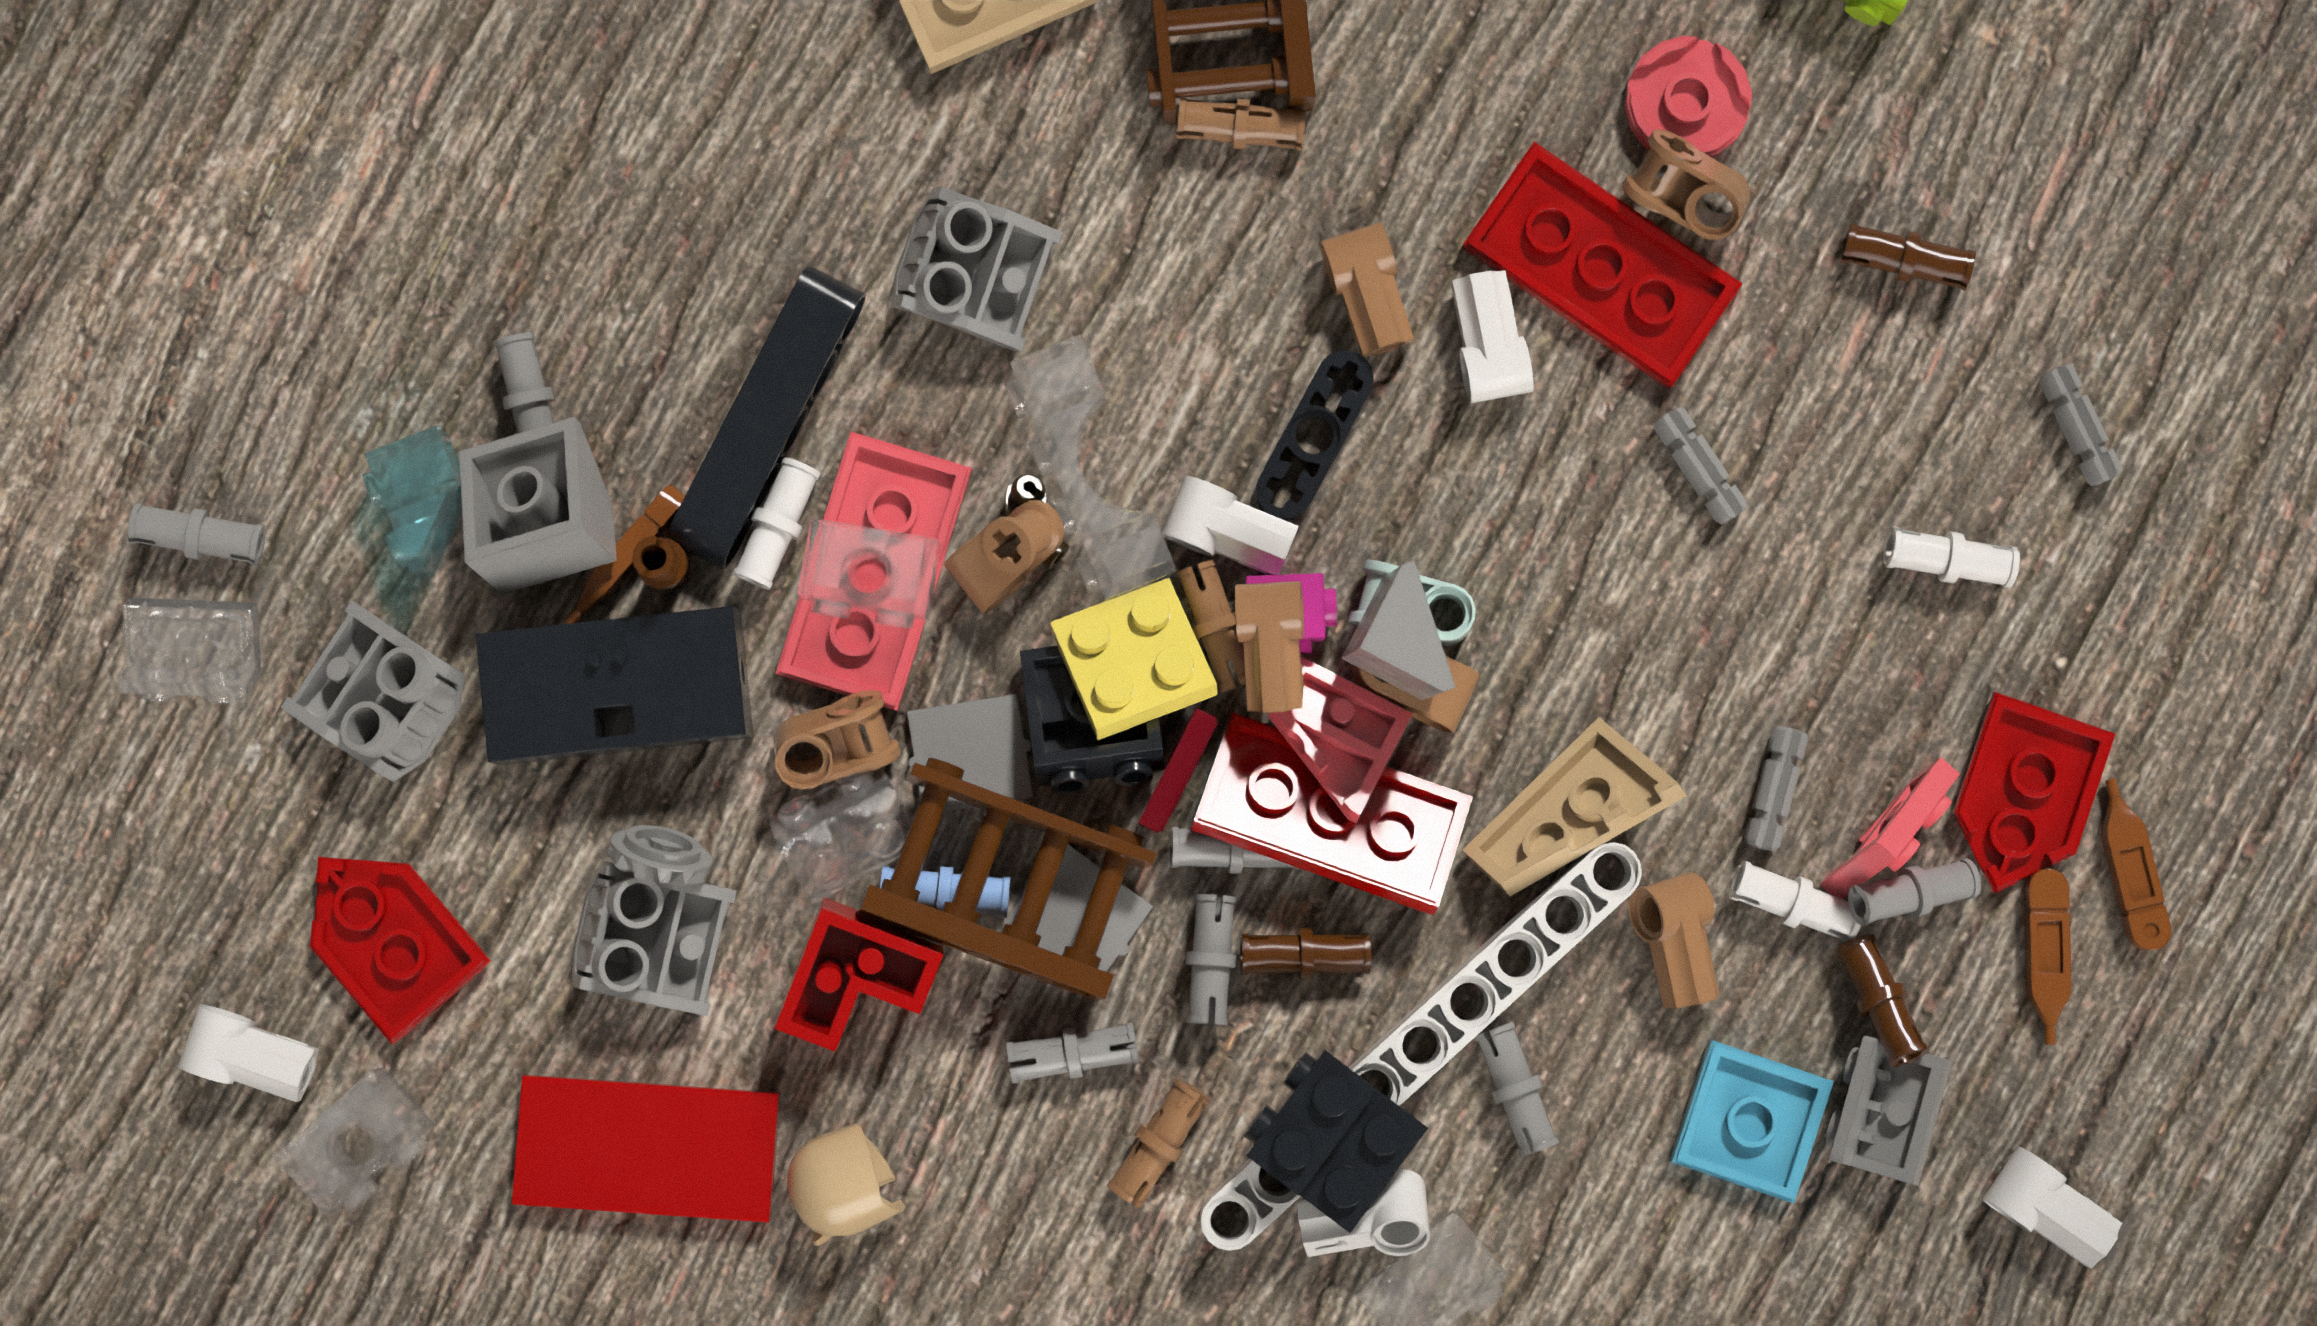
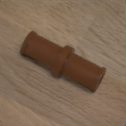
(1908, 256)
(651, 552)
(1305, 953)
(1882, 1000)

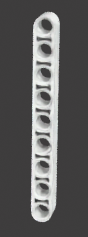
(1451, 1032)

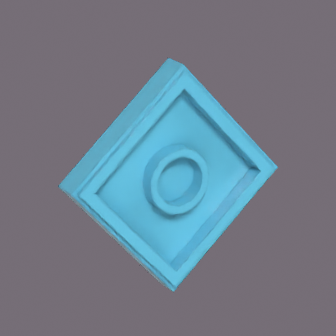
(1751, 1121)

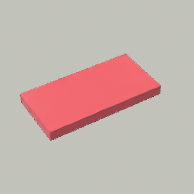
(887, 491)

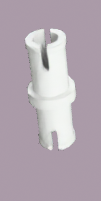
(776, 523)
(1951, 557)
(1793, 901)

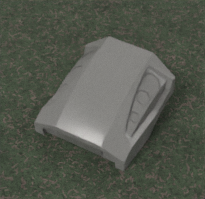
(973, 266)
(378, 695)
(649, 939)

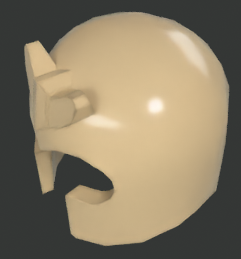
(838, 1183)

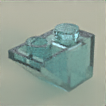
(422, 495)

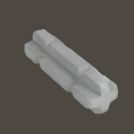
(2080, 425)
(1700, 465)
(1776, 788)

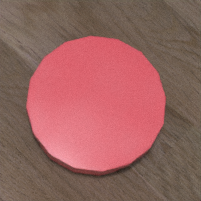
(1689, 91)

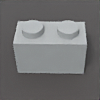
(535, 507)

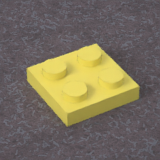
(1133, 658)

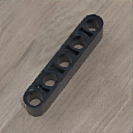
(766, 416)

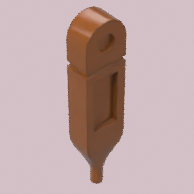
(608, 577)
(2134, 874)
(2047, 946)

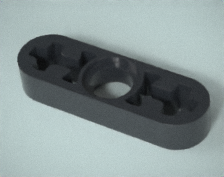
(1322, 387)

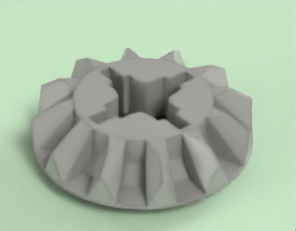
(660, 855)

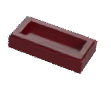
(1178, 771)

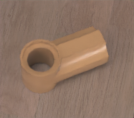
(1363, 272)
(1271, 630)
(1673, 921)

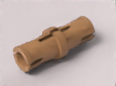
(1241, 124)
(1214, 623)
(1158, 1142)

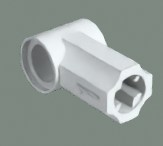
(1493, 355)
(1214, 522)
(230, 1049)
(2039, 1200)
(1393, 1223)

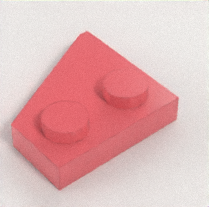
(1342, 735)
(1891, 835)

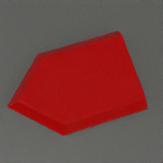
(2028, 788)
(390, 941)

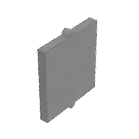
(981, 739)
(1068, 904)

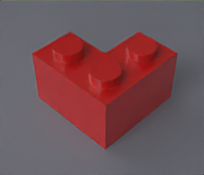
(852, 956)

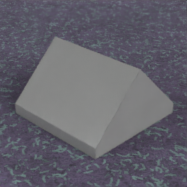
(1400, 637)

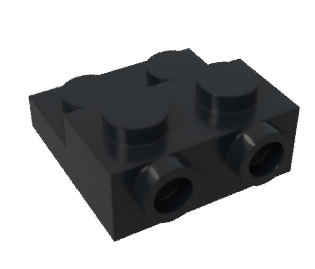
(1064, 740)
(1333, 1138)

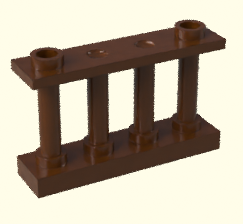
(1286, 74)
(958, 920)

